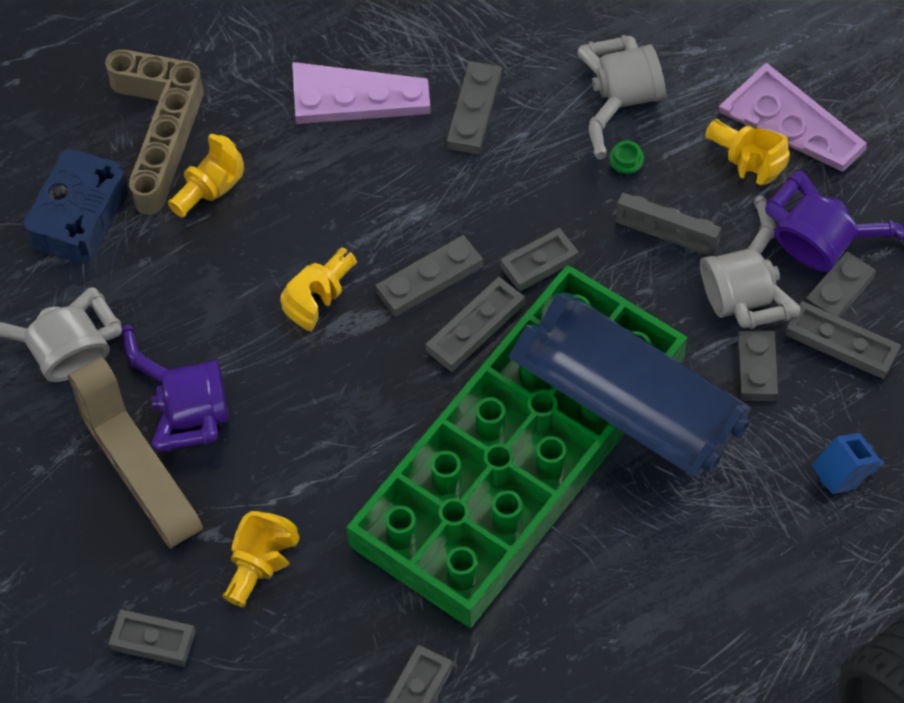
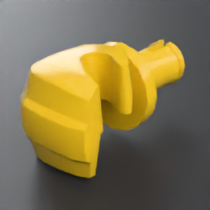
(752, 149)
(213, 176)
(319, 279)
(257, 553)

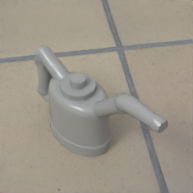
(622, 77)
(747, 281)
(66, 336)

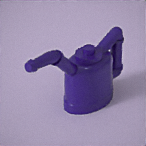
(819, 226)
(187, 399)

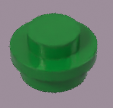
(626, 157)

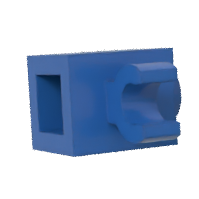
(846, 463)

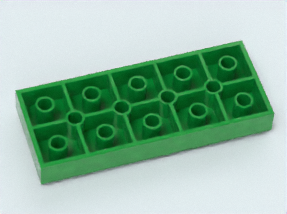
(495, 469)

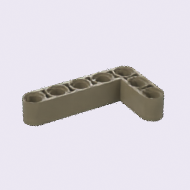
(179, 93)
(131, 454)

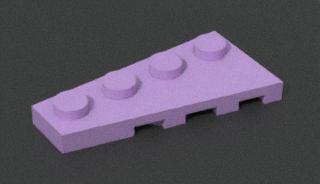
(351, 94)
(776, 104)

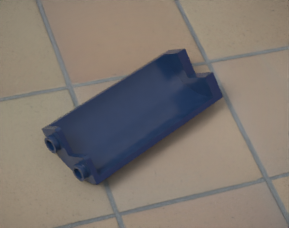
(632, 384)

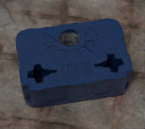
(76, 206)

